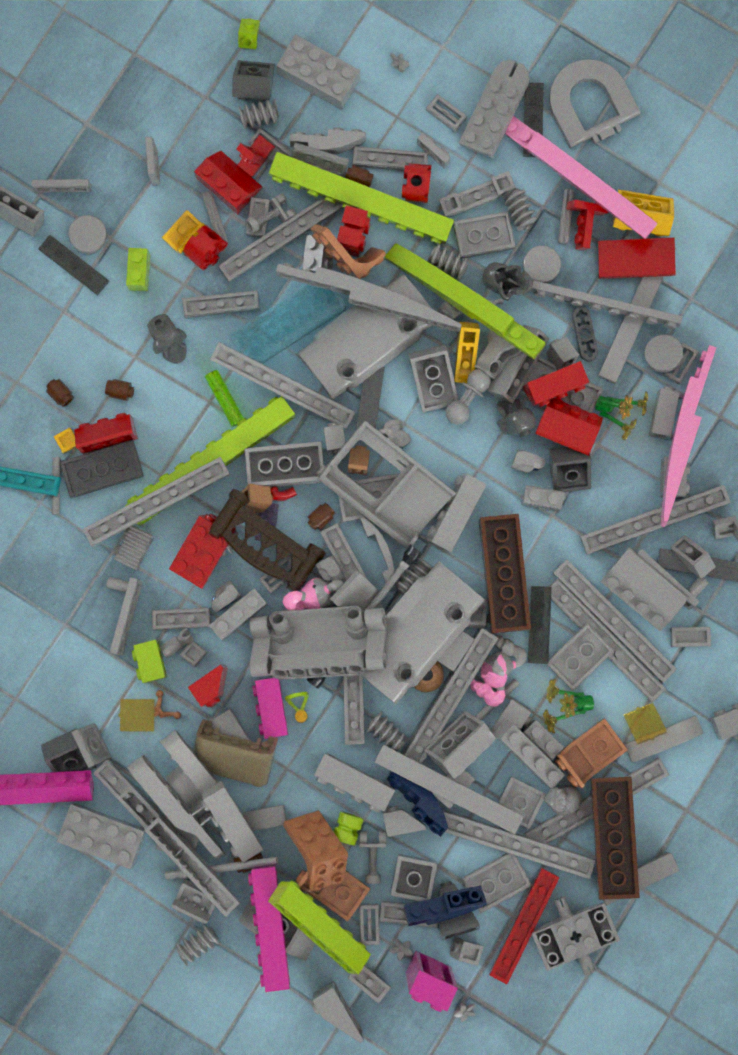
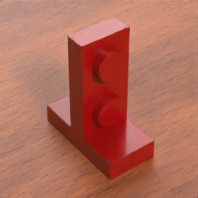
(254, 156)
(584, 221)

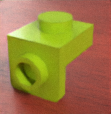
(248, 33)

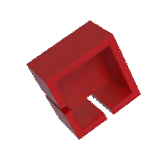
(355, 227)

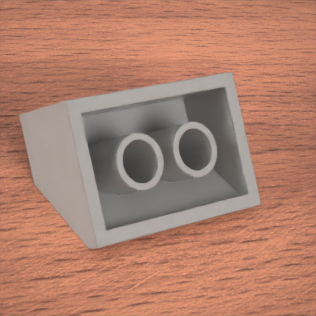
(460, 744)

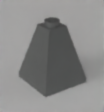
(458, 925)

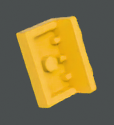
(181, 231)

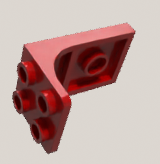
(199, 552)

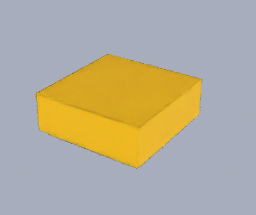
(65, 440)

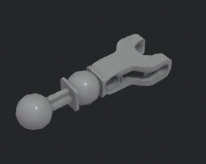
(488, 366)

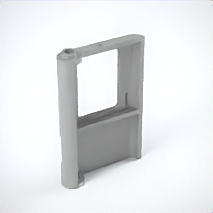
(405, 504)

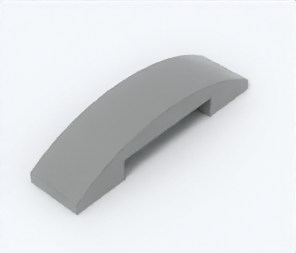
(478, 195)
(370, 531)
(675, 735)

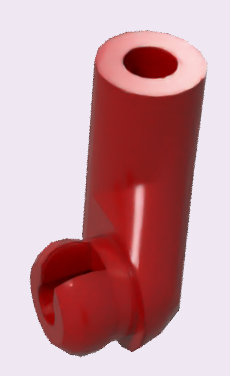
(282, 495)

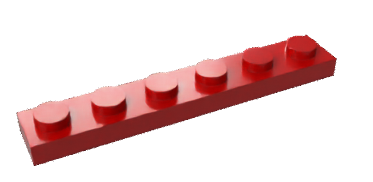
(524, 926)

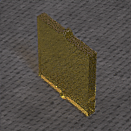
(137, 714)
(645, 723)

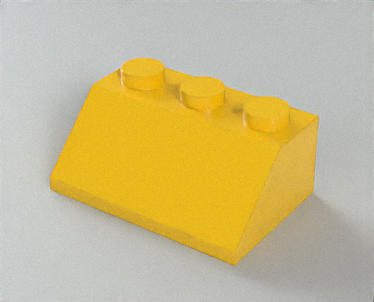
(656, 207)

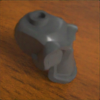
(506, 280)
(167, 339)
(515, 419)

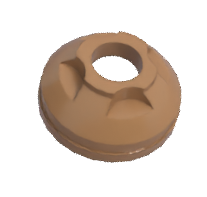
(435, 682)

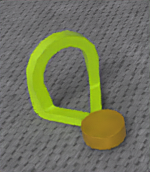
(300, 716)

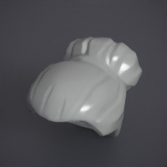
(564, 799)

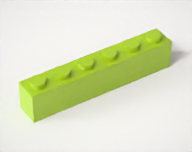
(319, 927)

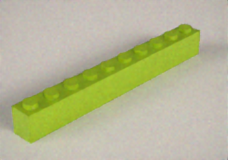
(359, 196)
(231, 445)

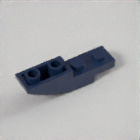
(426, 805)
(446, 907)

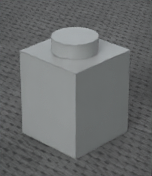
(562, 353)

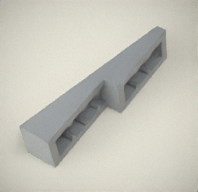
(653, 871)

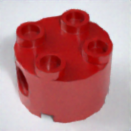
(416, 193)
(204, 247)

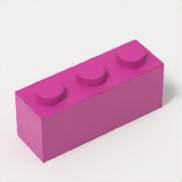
(270, 708)

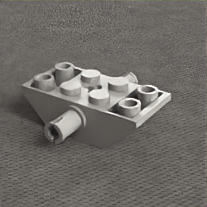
(594, 932)
(296, 941)

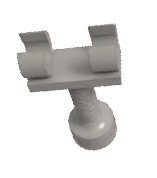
(253, 224)
(372, 877)

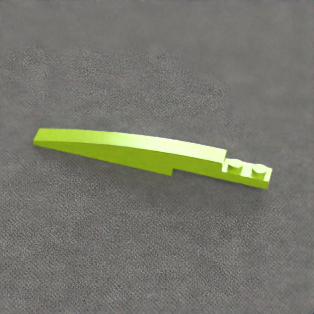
(465, 300)

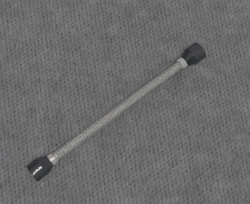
(410, 556)

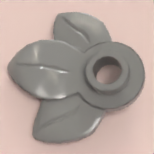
(392, 431)

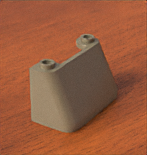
(234, 756)

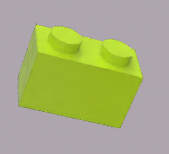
(138, 269)
(149, 661)

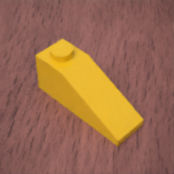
(466, 350)

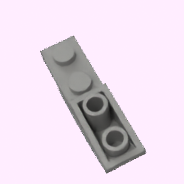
(335, 143)

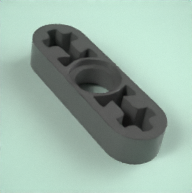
(592, 346)

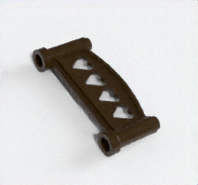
(236, 513)

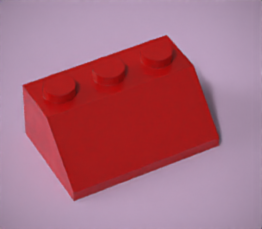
(227, 181)
(556, 384)
(569, 426)
(105, 433)
(210, 687)

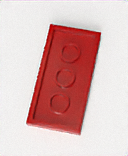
(636, 258)

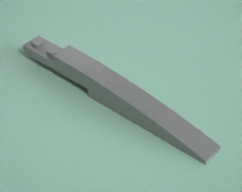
(368, 295)
(167, 837)

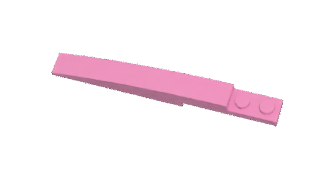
(580, 177)
(684, 433)

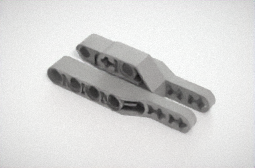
(188, 781)

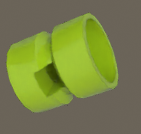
(348, 828)

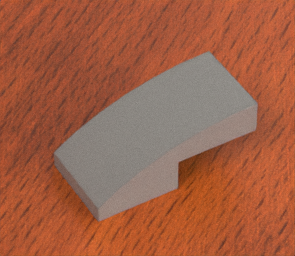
(266, 817)

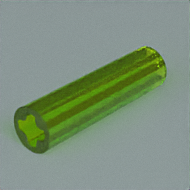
(224, 397)

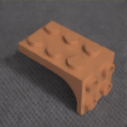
(345, 263)
(590, 753)
(320, 849)
(340, 897)

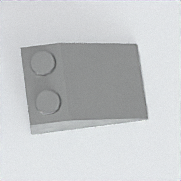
(433, 377)
(335, 1010)

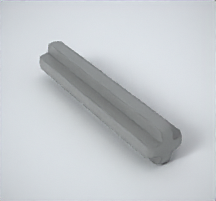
(214, 215)
(565, 221)

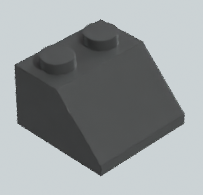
(253, 80)
(569, 469)
(64, 754)

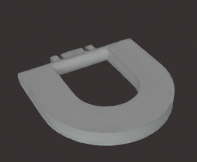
(612, 84)

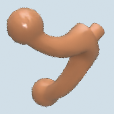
(158, 712)

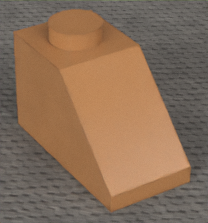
(359, 460)
(259, 497)

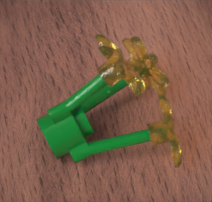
(607, 404)
(581, 704)

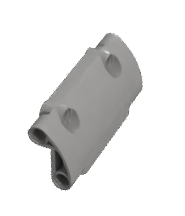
(361, 342)
(423, 629)
(318, 642)

